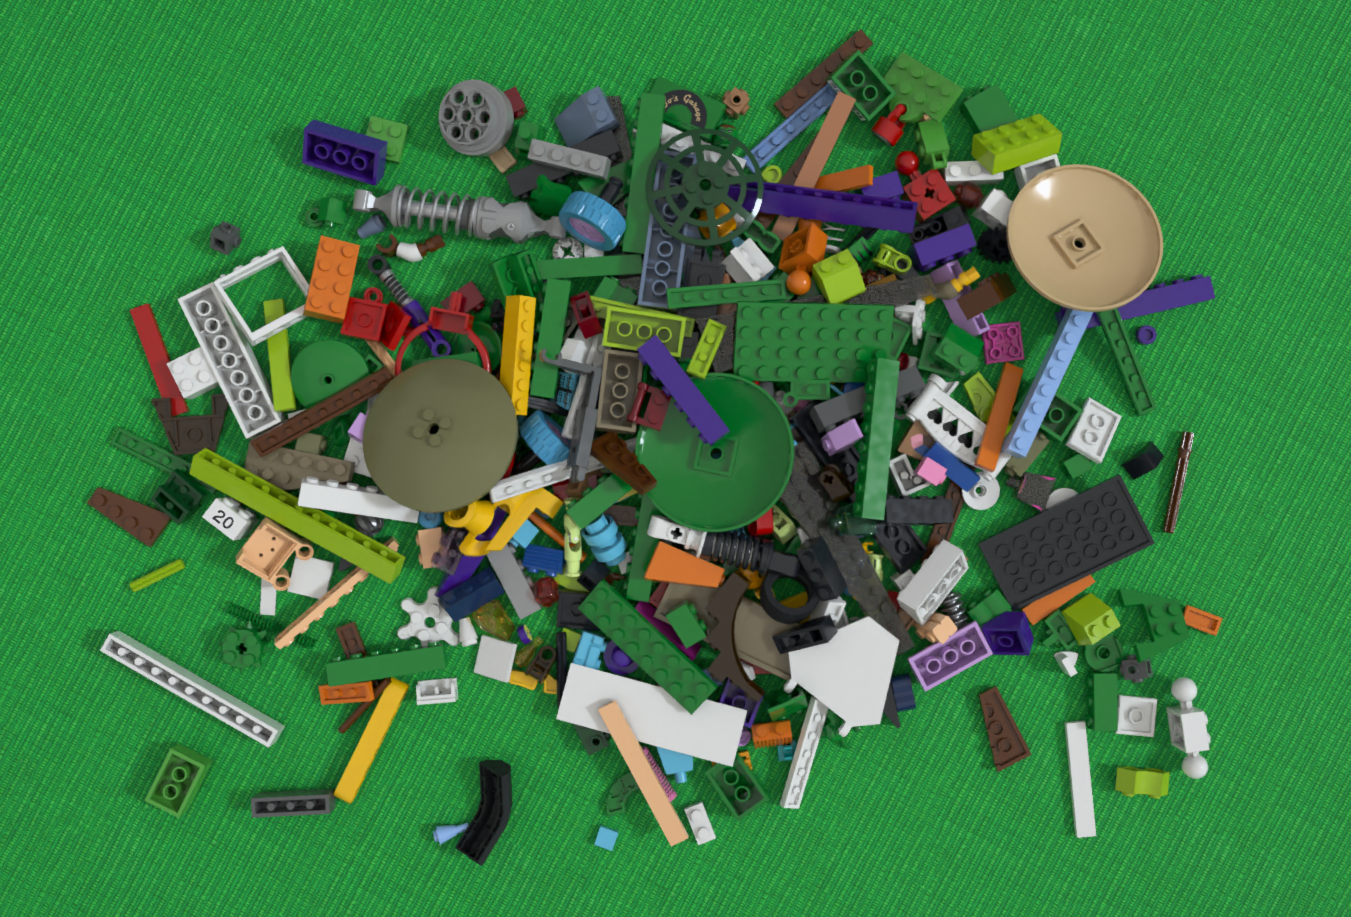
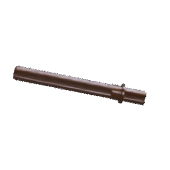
(1178, 481)

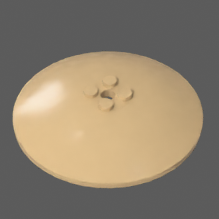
(1109, 219)

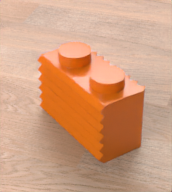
(771, 734)

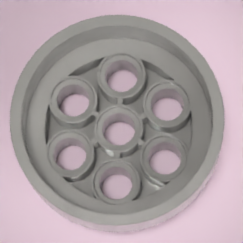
(492, 134)

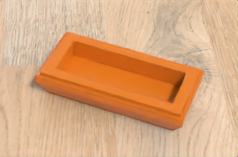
(1202, 620)

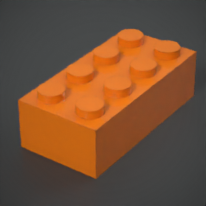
(331, 279)

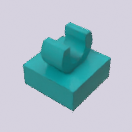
(787, 751)

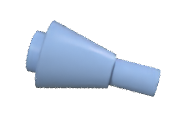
(446, 832)

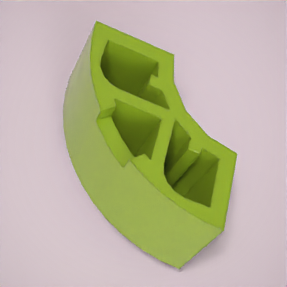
(1139, 781)

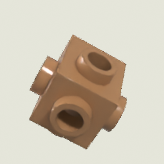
(736, 109)

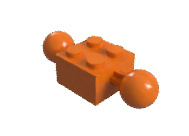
(800, 253)

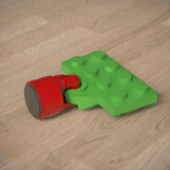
(918, 93)

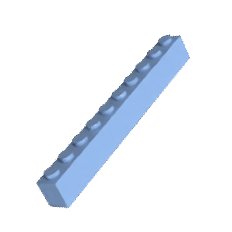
(1046, 383)

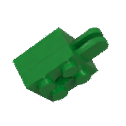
(929, 364)

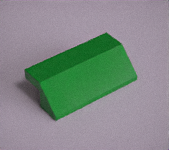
(518, 276)

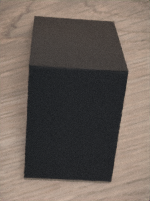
(1143, 461)

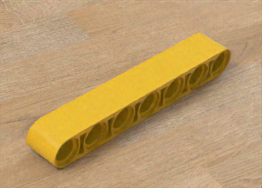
(371, 740)

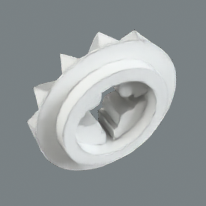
(577, 249)

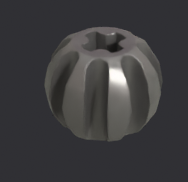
(368, 525)

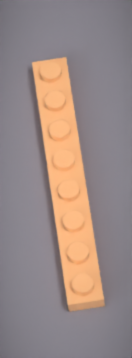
(328, 600)

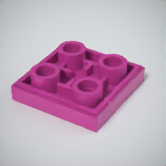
(1003, 343)

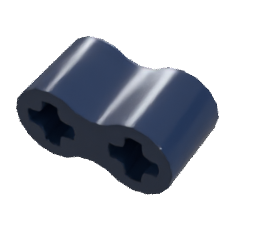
(903, 692)

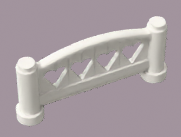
(934, 398)

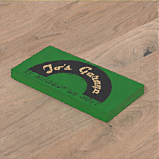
(688, 108)

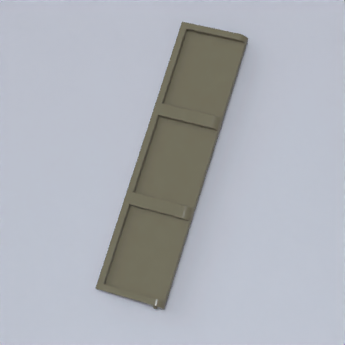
(752, 626)

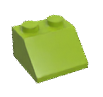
(838, 277)
(1090, 619)

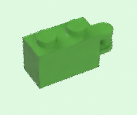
(932, 144)

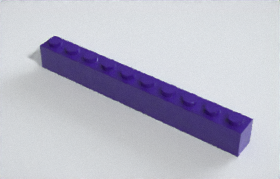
(830, 206)

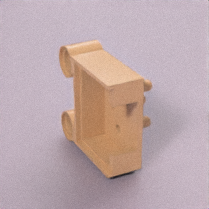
(269, 550)

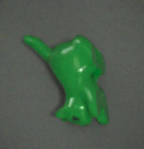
(830, 729)

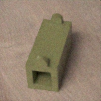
(1016, 466)

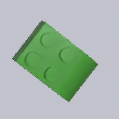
(178, 780)

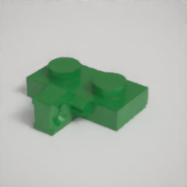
(1057, 631)

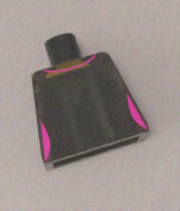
(1031, 489)

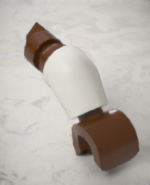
(411, 252)

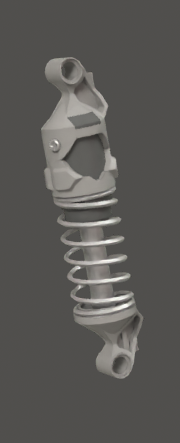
(478, 216)

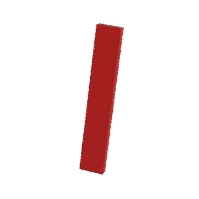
(158, 357)

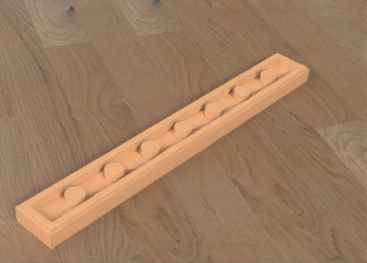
(643, 773)

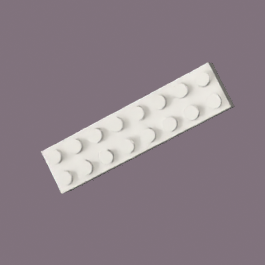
(231, 361)

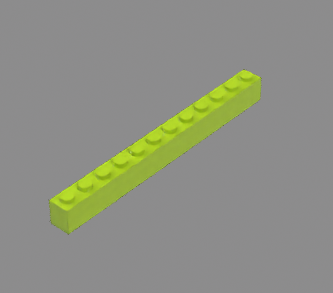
(303, 520)

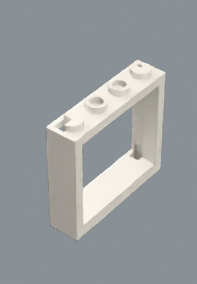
(256, 265)

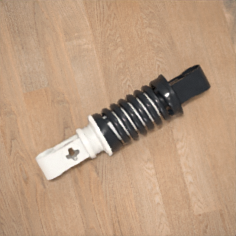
(728, 546)

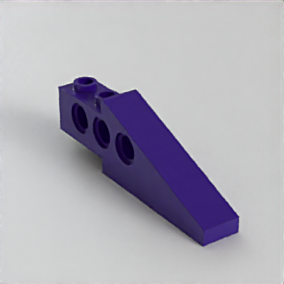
(468, 563)

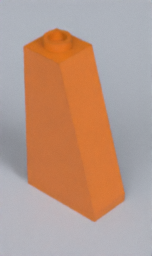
(682, 568)

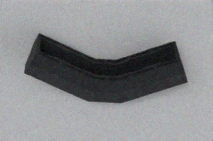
(492, 811)

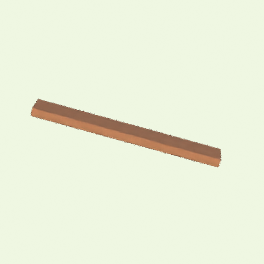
(818, 155)

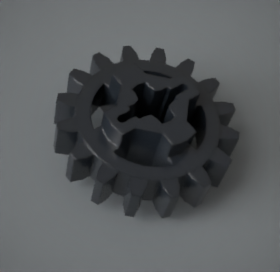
(994, 245)

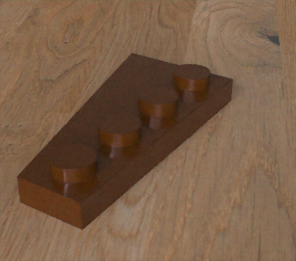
(617, 458)
(136, 518)
(1003, 734)

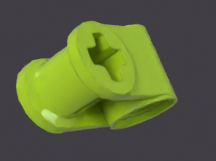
(891, 259)

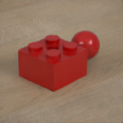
(930, 182)

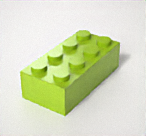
(1016, 144)
(633, 328)

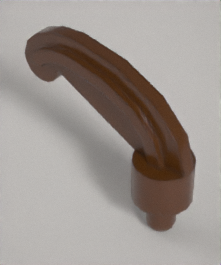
(613, 576)

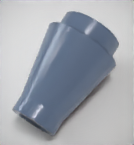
(372, 226)

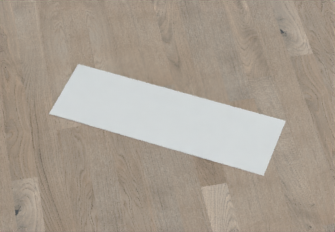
(653, 714)

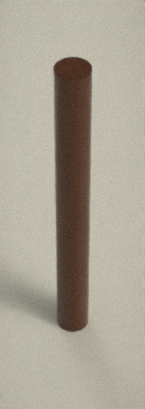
(363, 706)

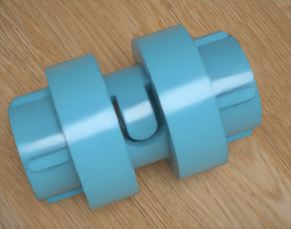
(605, 541)

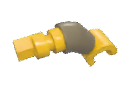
(951, 289)

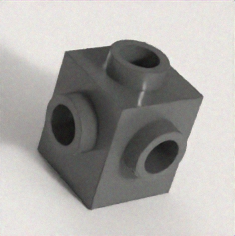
(225, 237)
(1135, 671)

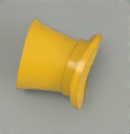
(474, 517)

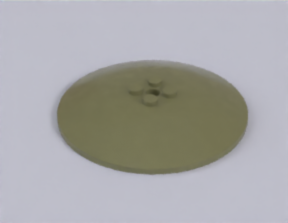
(466, 453)

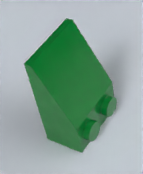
(782, 704)
(738, 787)

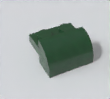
(178, 497)

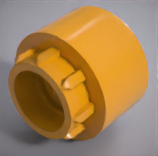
(723, 229)

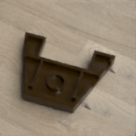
(192, 433)

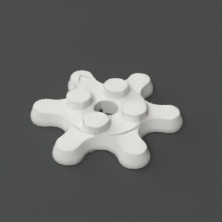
(419, 612)

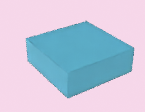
(606, 837)

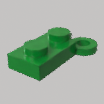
(808, 391)

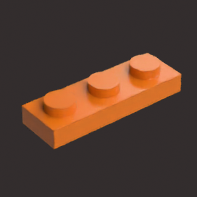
(346, 693)

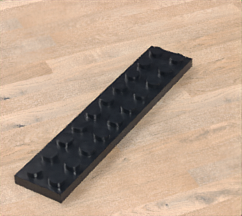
(897, 542)

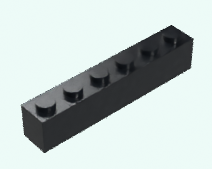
(525, 179)

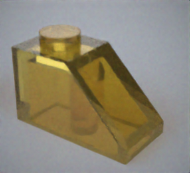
(494, 620)

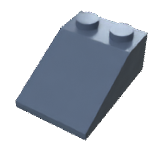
(587, 117)

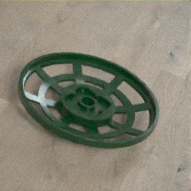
(699, 198)

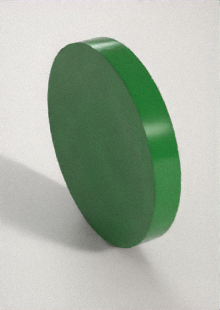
(491, 339)

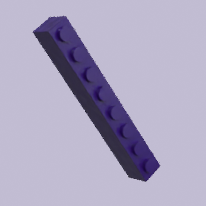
(1160, 299)

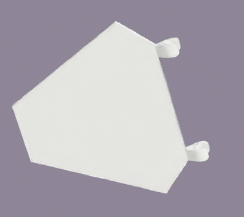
(848, 672)

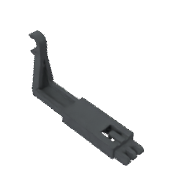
(585, 416)

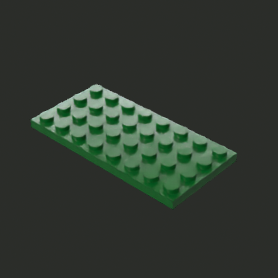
(809, 340)

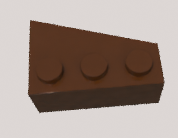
(989, 293)

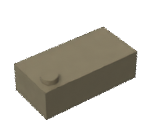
(618, 391)

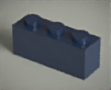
(471, 594)

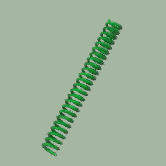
(301, 642)

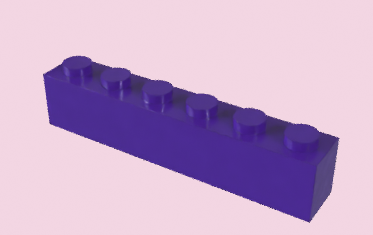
(683, 390)

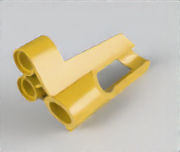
(519, 508)

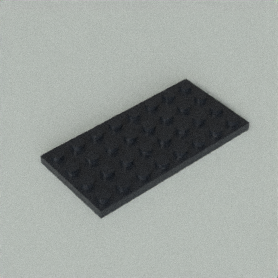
(1066, 542)

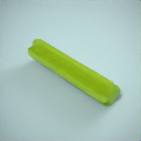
(157, 575)

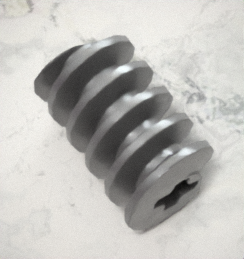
(954, 609)

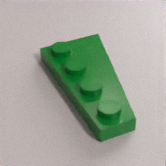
(595, 185)

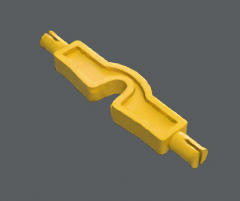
(519, 678)

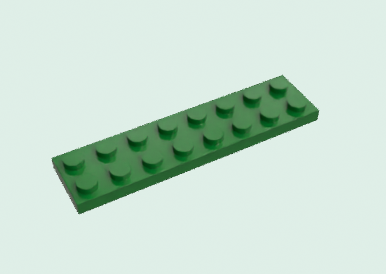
(647, 647)

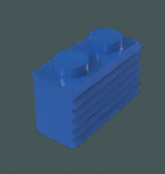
(544, 559)

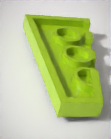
(981, 398)

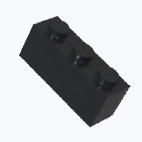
(821, 568)

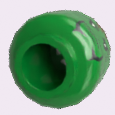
(721, 141)

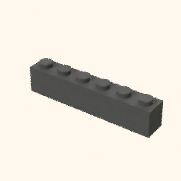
(850, 405)

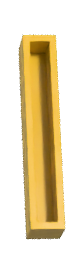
(517, 349)

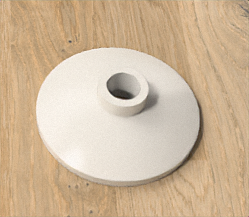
(986, 498)

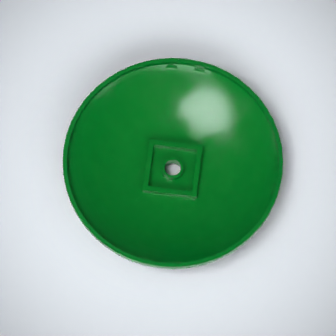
(747, 476)

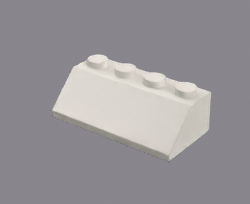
(933, 582)

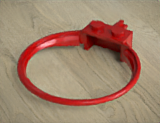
(447, 320)

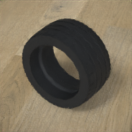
(780, 612)

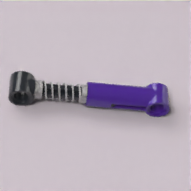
(410, 305)

